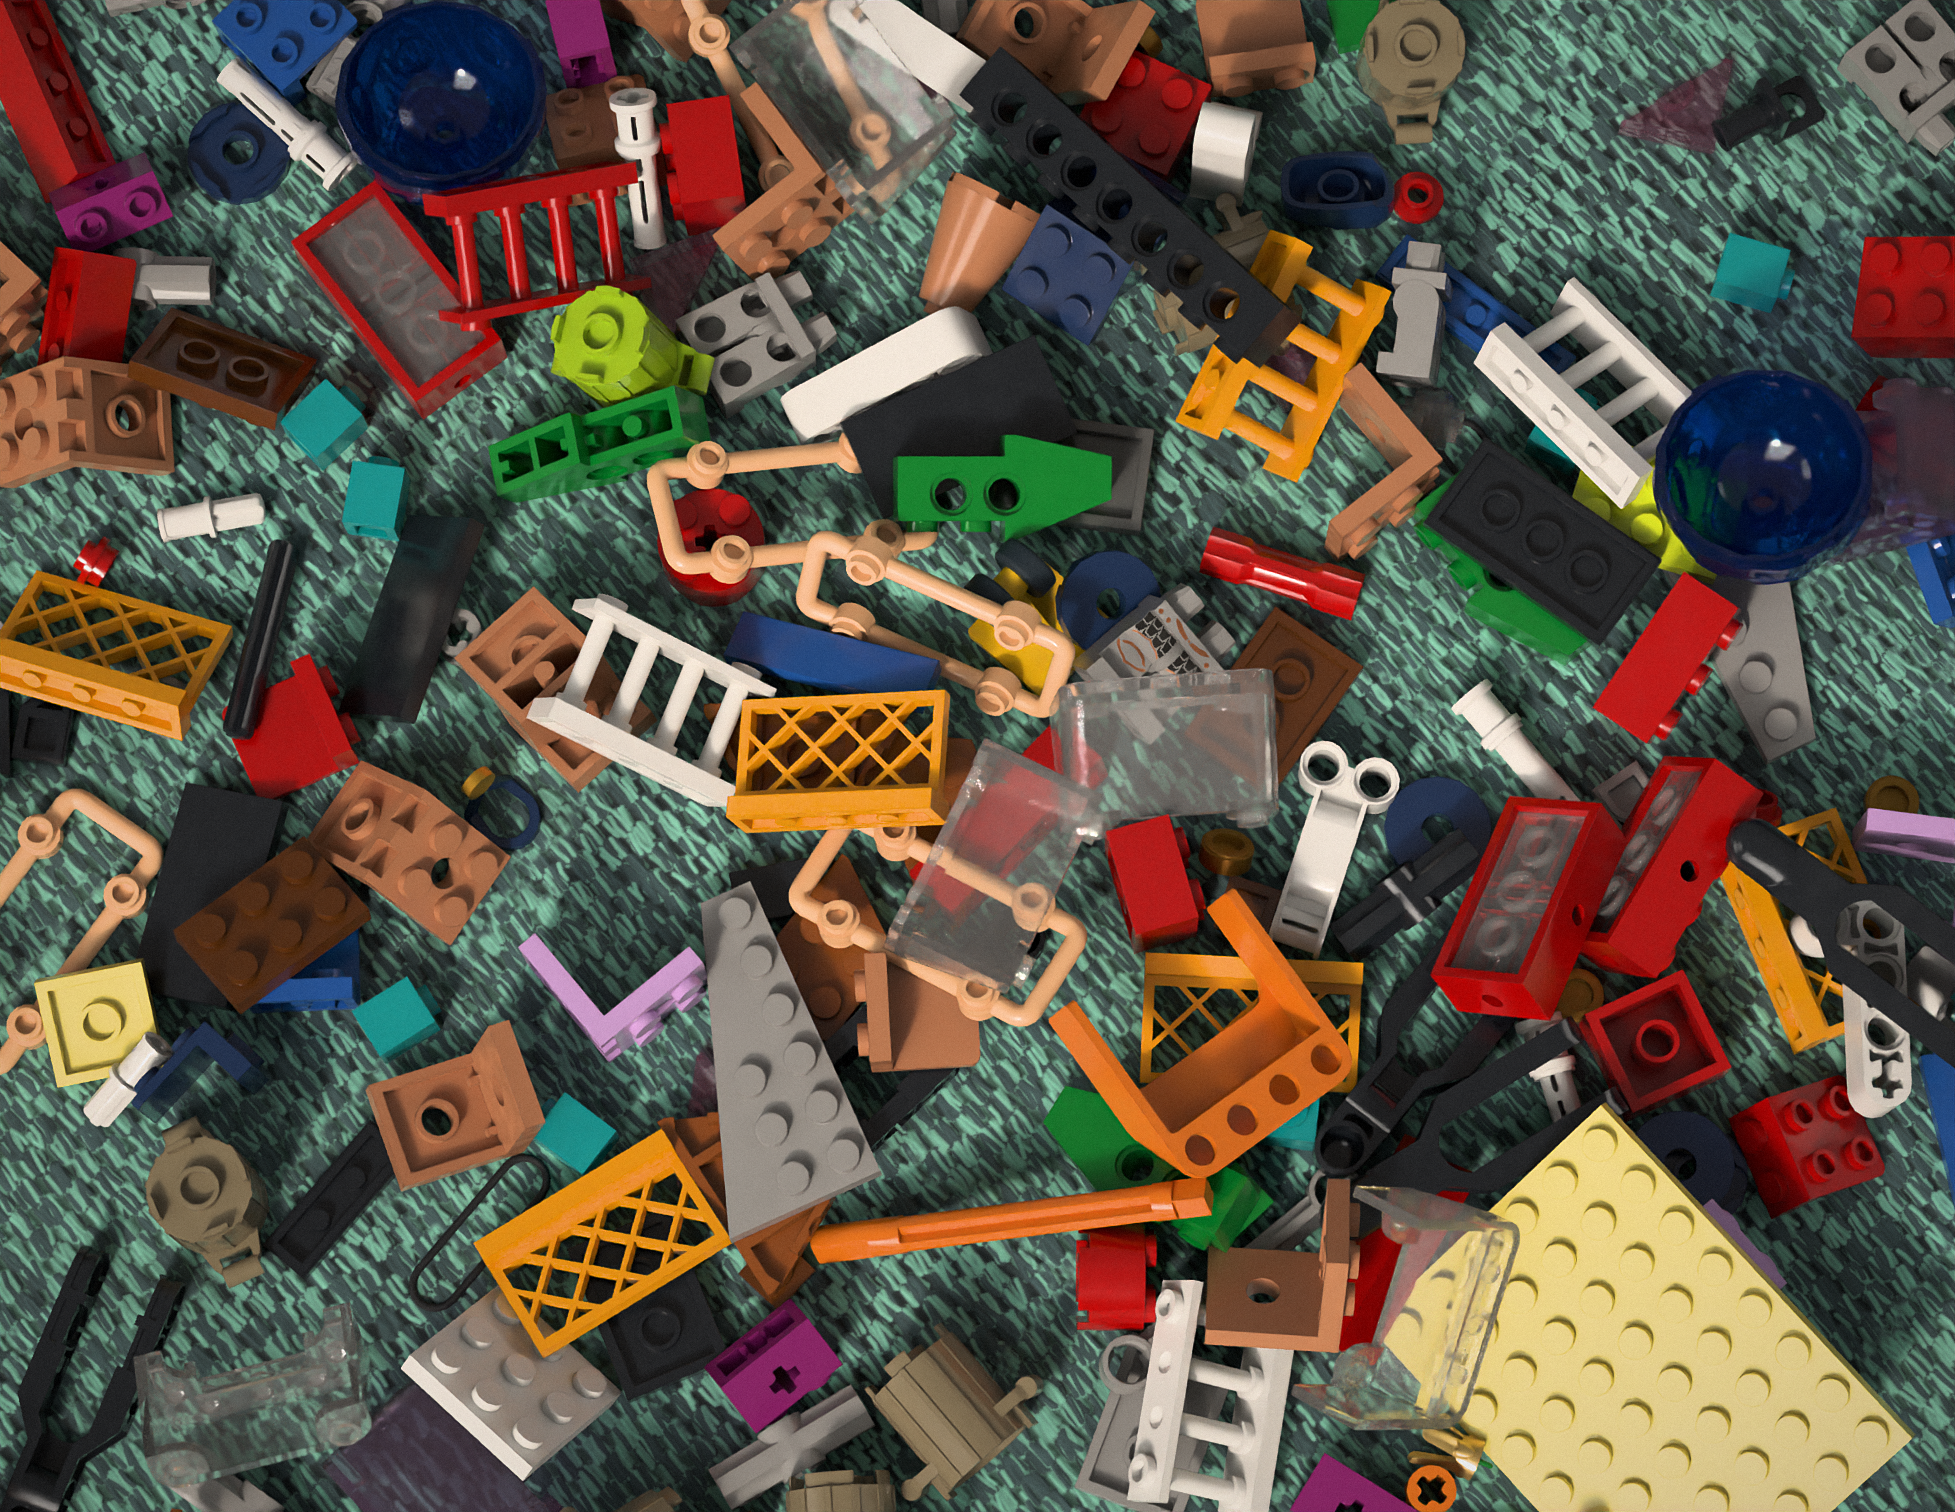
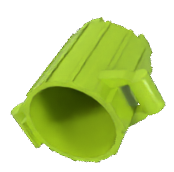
(622, 350)

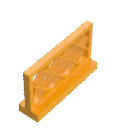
(90, 682)
(835, 806)
(1769, 941)
(1233, 974)
(587, 1202)

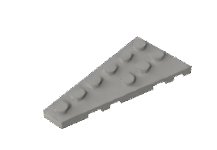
(1764, 666)
(779, 1099)

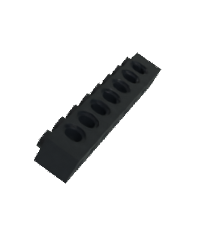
(1262, 316)

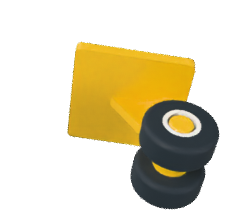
(1031, 581)

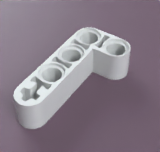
(925, 49)
(1223, 150)
(884, 371)
(1862, 1054)

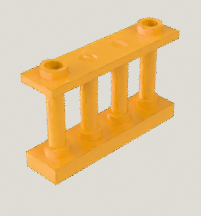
(1221, 381)

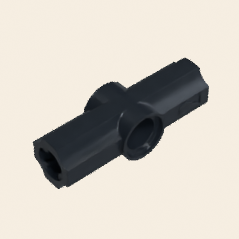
(1406, 895)

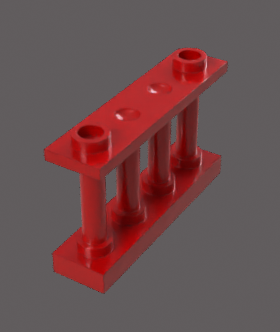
(508, 201)

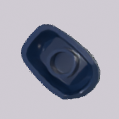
(1337, 190)

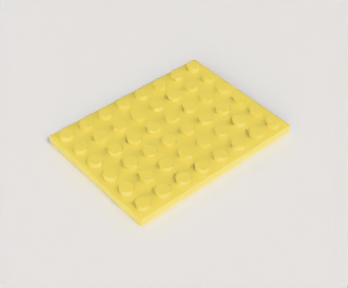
(1657, 1357)

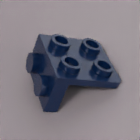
(193, 1055)

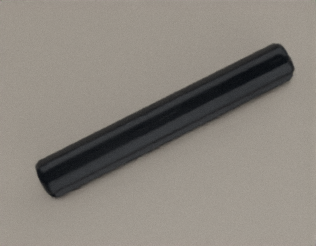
(261, 640)

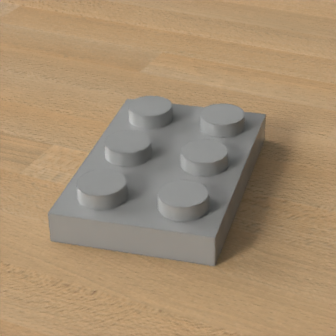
(1115, 1438)

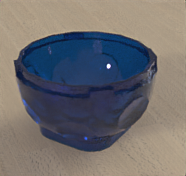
(437, 72)
(1767, 439)

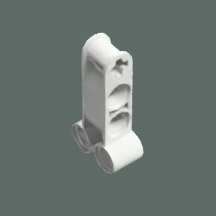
(1326, 844)

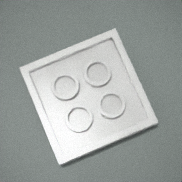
(502, 1387)

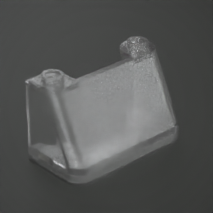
(848, 98)
(1172, 745)
(995, 870)
(257, 1412)

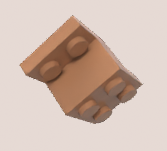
(531, 657)

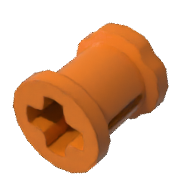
(1427, 1475)

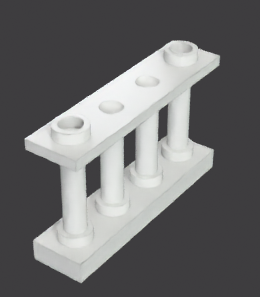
(1564, 415)
(611, 733)
(1256, 1417)

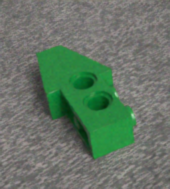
(598, 446)
(1047, 478)
(1496, 605)
(1111, 1156)

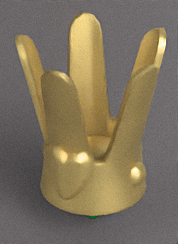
(1464, 1450)

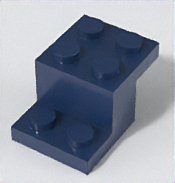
(1071, 271)

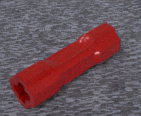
(1247, 562)

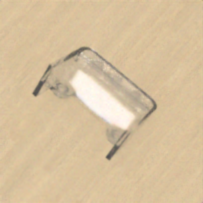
(1432, 1319)

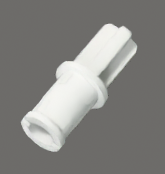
(210, 516)
(118, 1088)

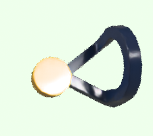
(484, 780)

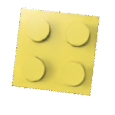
(95, 1018)

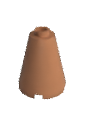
(972, 244)

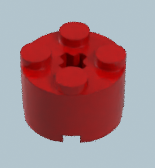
(707, 517)
(1114, 1278)

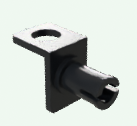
(1767, 114)

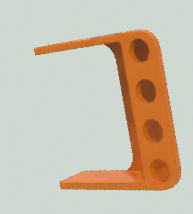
(1235, 1083)

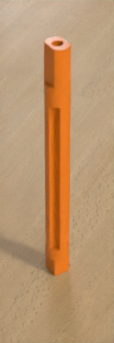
(1012, 1220)

